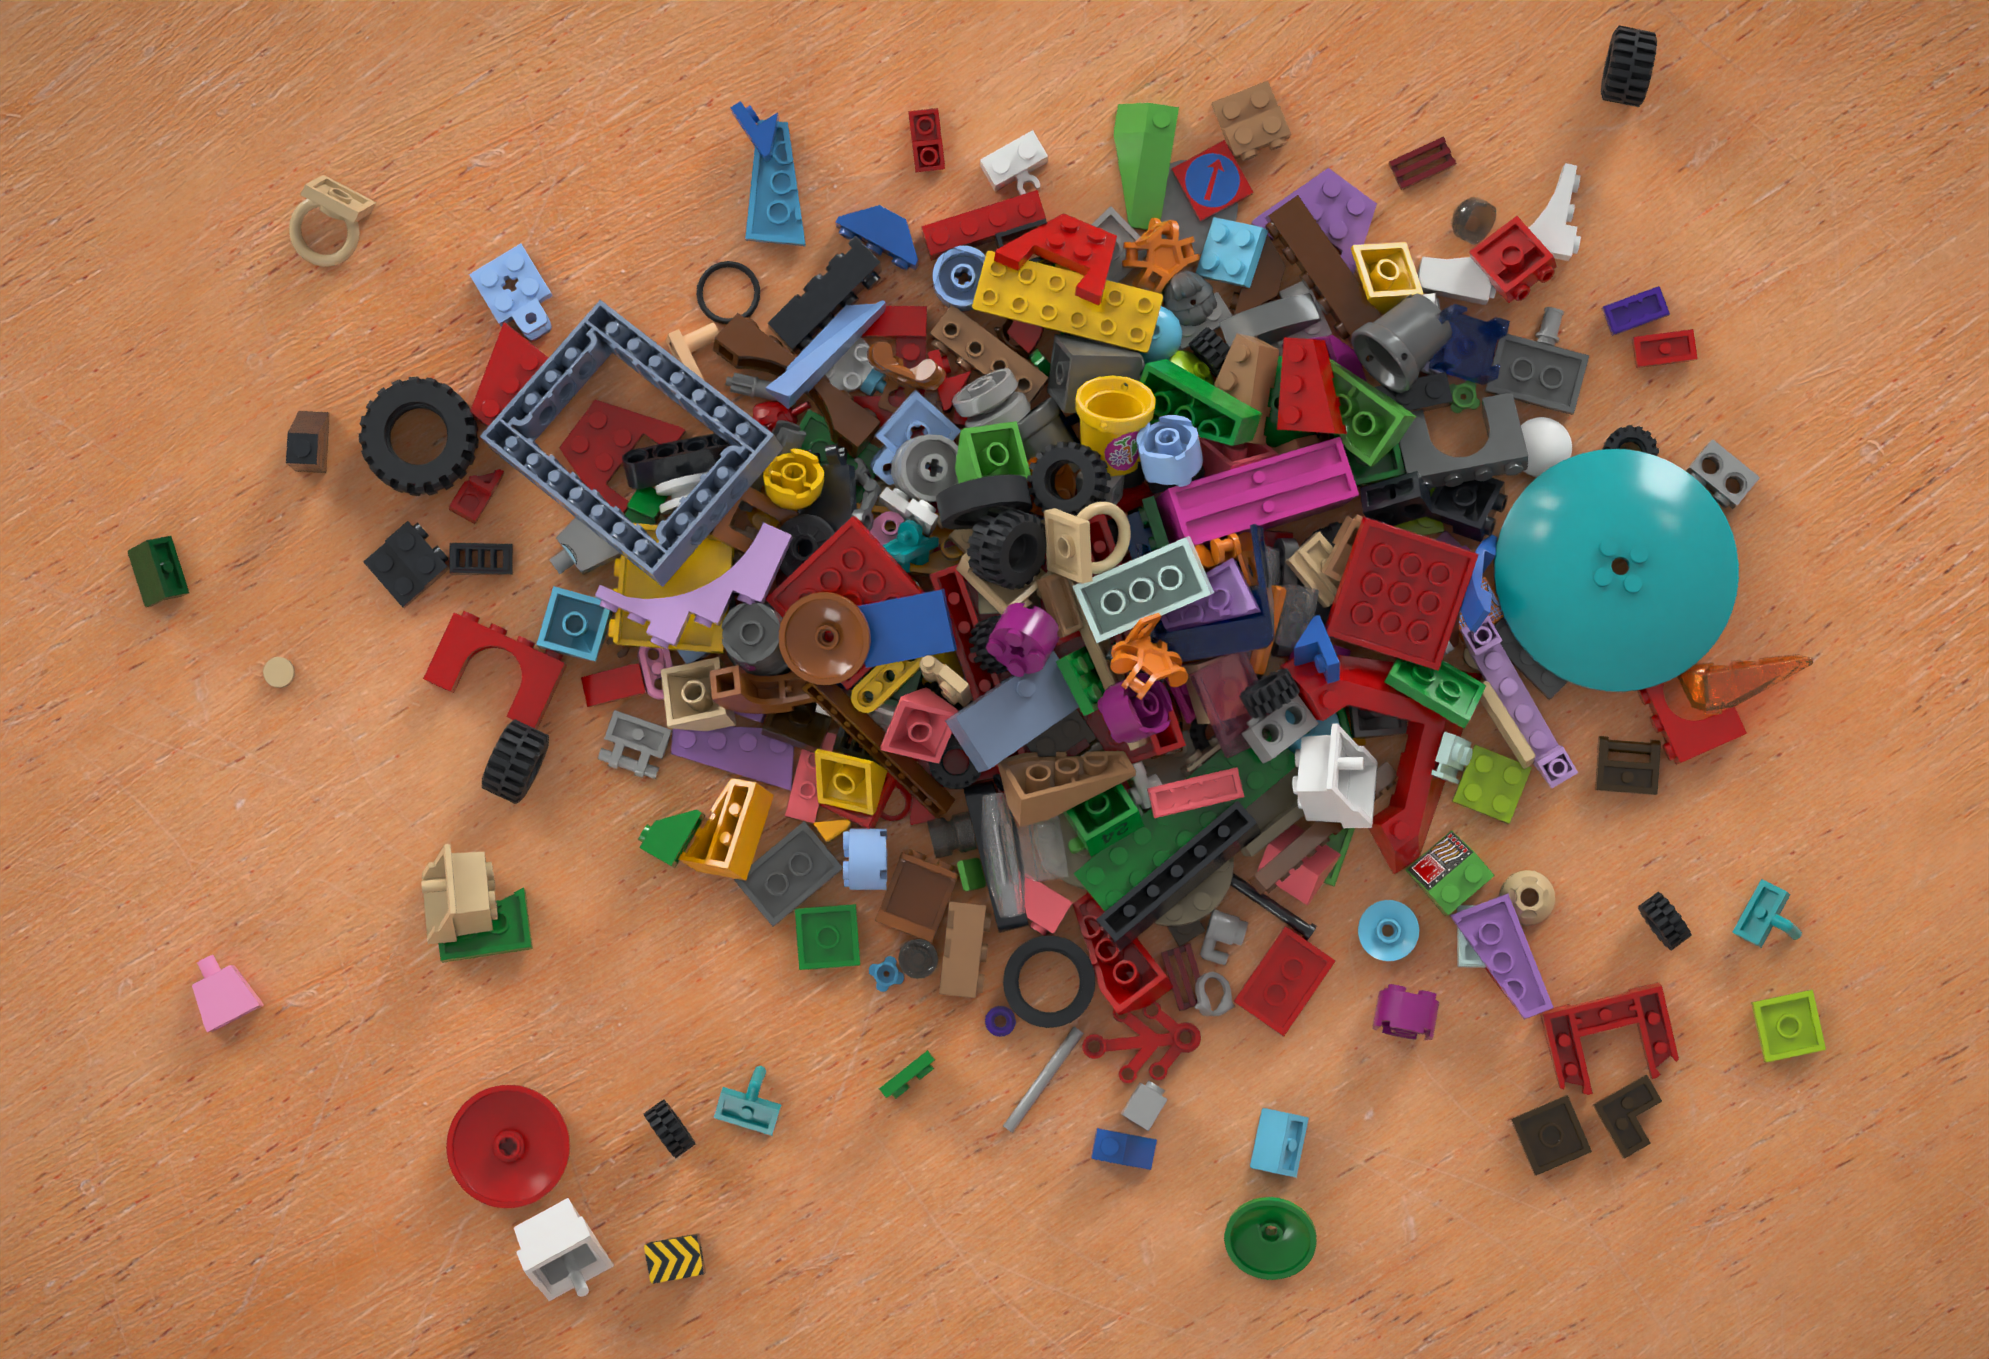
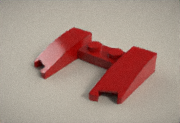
(909, 329)
(1640, 1005)

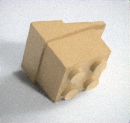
(458, 895)

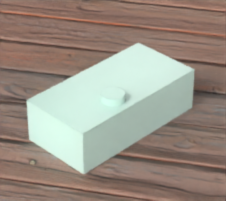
(1143, 588)

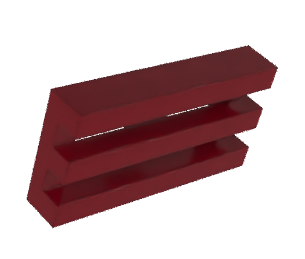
(1446, 152)
(1177, 952)

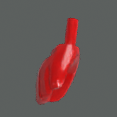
(770, 412)

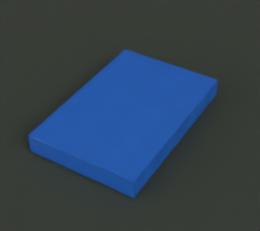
(908, 628)

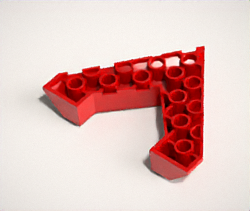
(1404, 824)

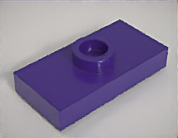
(1635, 311)

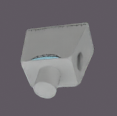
(582, 548)

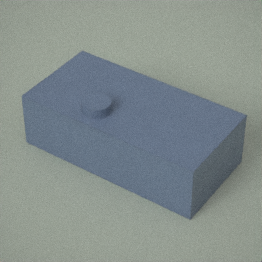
(1012, 714)

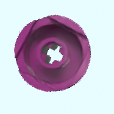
(1023, 639)
(1134, 718)
(1406, 1013)

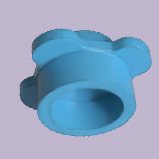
(894, 977)

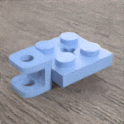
(524, 302)
(897, 429)

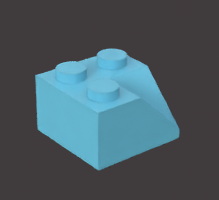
(574, 625)

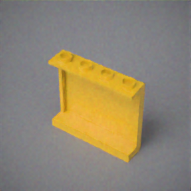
(702, 567)

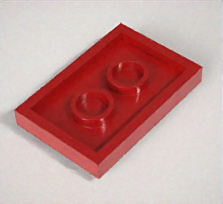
(1284, 981)

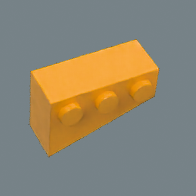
(732, 831)

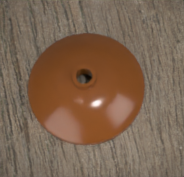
(804, 640)

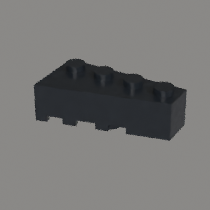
(826, 296)

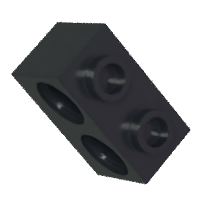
(1397, 499)

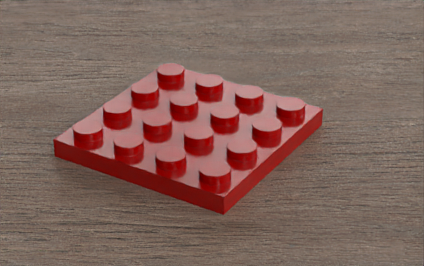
(850, 566)
(1400, 593)

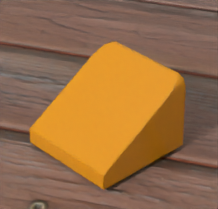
(832, 829)

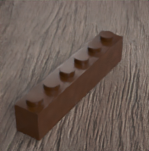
(1321, 267)

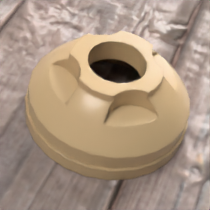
(1546, 896)

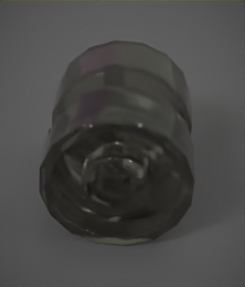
(952, 834)
(918, 959)

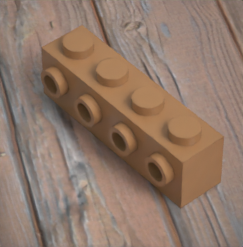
(984, 352)

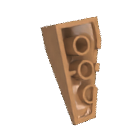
(1051, 785)

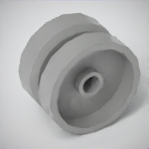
(991, 400)
(910, 472)

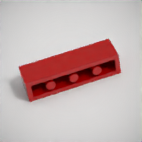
(982, 224)

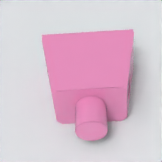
(223, 994)

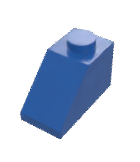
(1123, 1149)

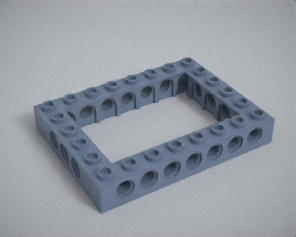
(559, 380)

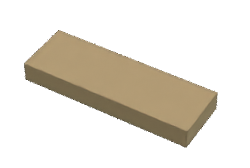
(1507, 726)

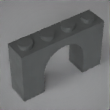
(1502, 454)

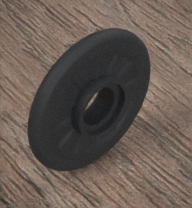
(802, 528)

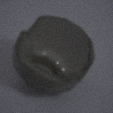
(1473, 219)

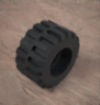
(1628, 66)
(1051, 461)
(1007, 547)
(515, 761)

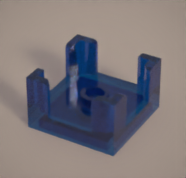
(1471, 347)

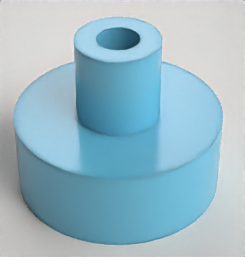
(873, 383)

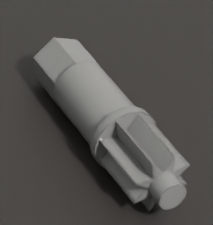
(749, 386)

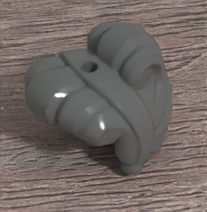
(1181, 290)

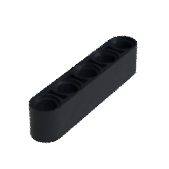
(672, 460)
(974, 799)

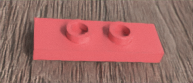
(1195, 792)
(803, 797)

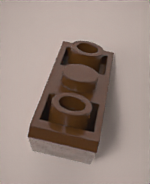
(1264, 283)

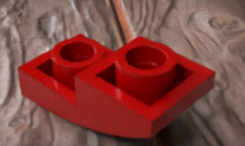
(926, 140)

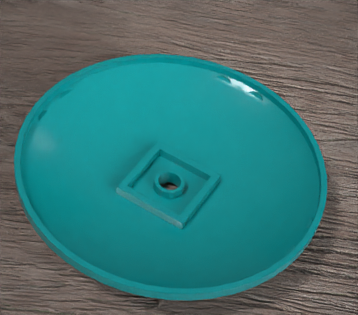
(1607, 626)

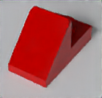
(950, 385)

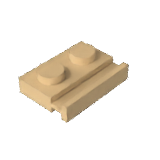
(1307, 566)

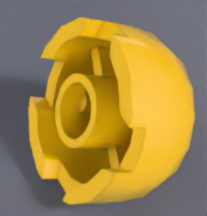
(794, 479)

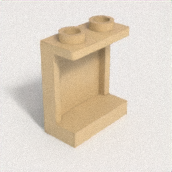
(999, 596)

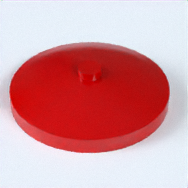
(508, 1146)

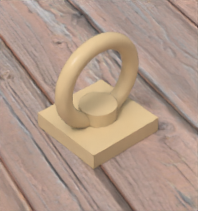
(336, 202)
(1070, 545)

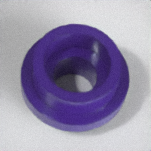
(1010, 1021)

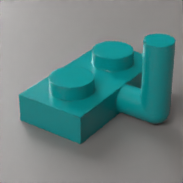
(1763, 913)
(747, 1108)

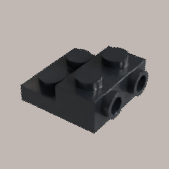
(1470, 506)
(407, 563)

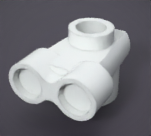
(1140, 783)

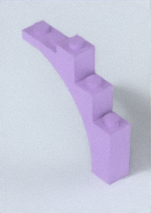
(748, 577)

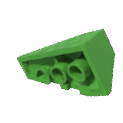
(1144, 152)
(1371, 418)

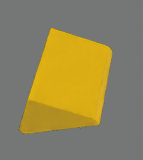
(1386, 273)
(848, 781)

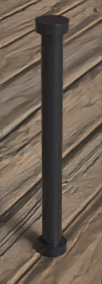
(1273, 907)

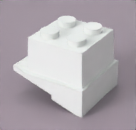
(1335, 780)
(560, 1251)

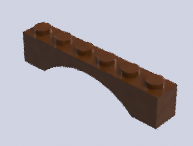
(750, 348)

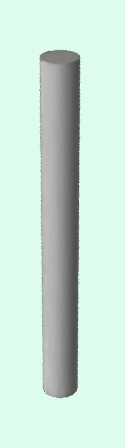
(1043, 1079)

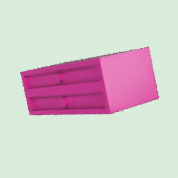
(1259, 494)

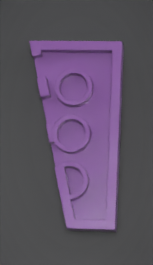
(739, 752)
(1503, 948)

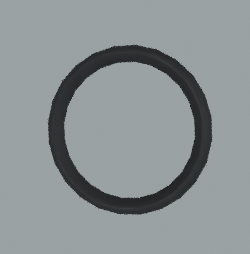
(709, 271)

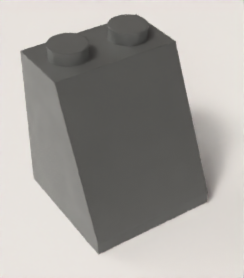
(1083, 359)

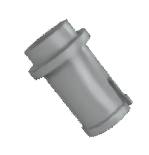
(1550, 326)

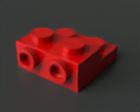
(1514, 260)

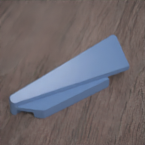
(824, 351)

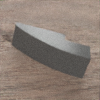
(1273, 320)

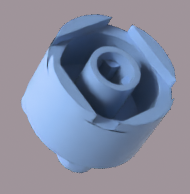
(952, 264)
(1170, 451)
(866, 859)

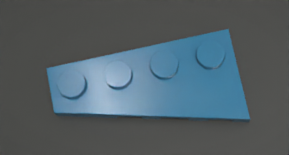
(774, 196)

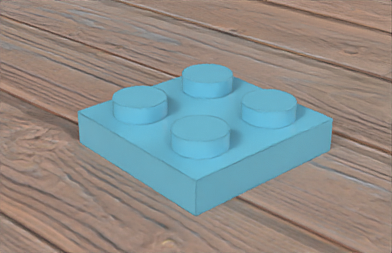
(1231, 252)

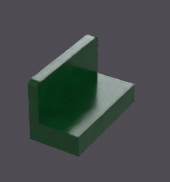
(158, 570)

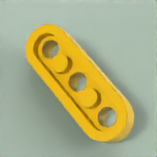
(880, 686)

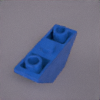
(881, 232)

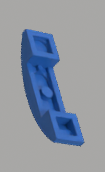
(1477, 601)

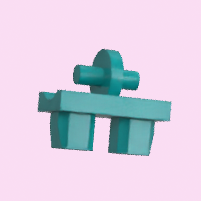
(911, 545)

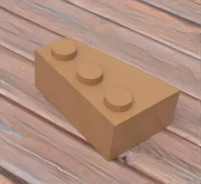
(1249, 375)
(964, 950)

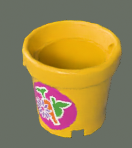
(1112, 418)

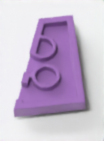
(1230, 600)

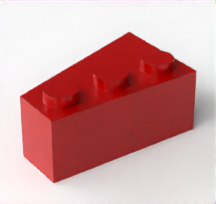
(507, 372)
(1307, 389)

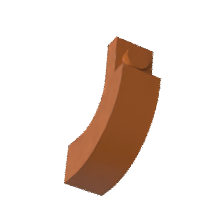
(754, 694)

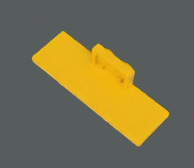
(1047, 299)

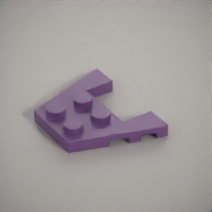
(1337, 208)

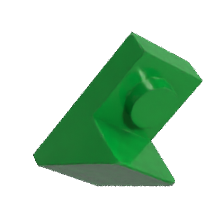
(644, 506)

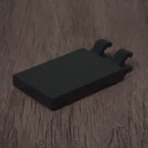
(837, 495)

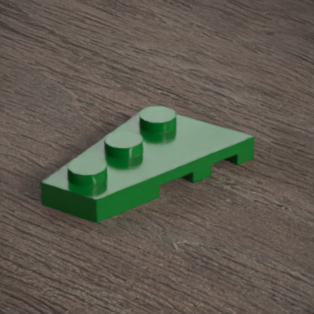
(509, 933)

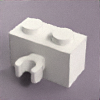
(1015, 163)

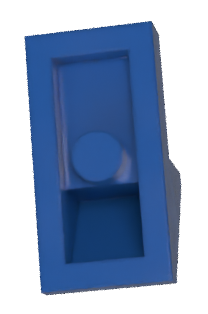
(761, 136)
(1317, 647)

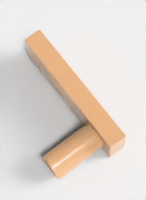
(682, 346)

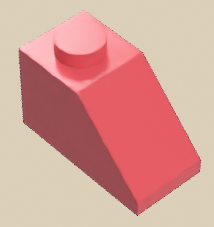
(1044, 907)

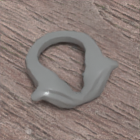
(1203, 1002)

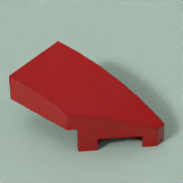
(475, 495)

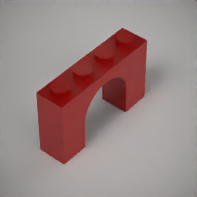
(467, 637)
(1686, 737)

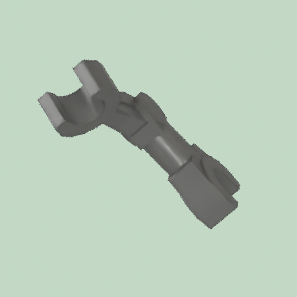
(870, 496)

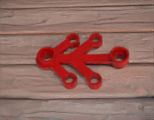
(1147, 1041)

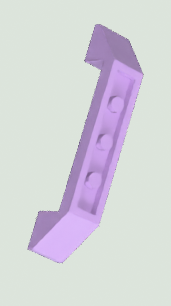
(1497, 668)

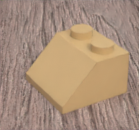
(690, 699)

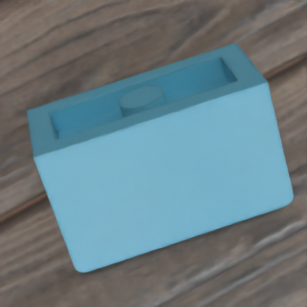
(1279, 1142)

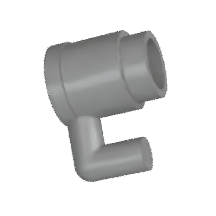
(1225, 929)

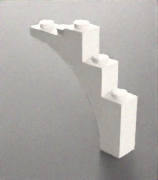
(1467, 282)

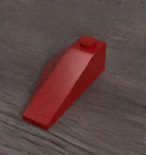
(1125, 977)

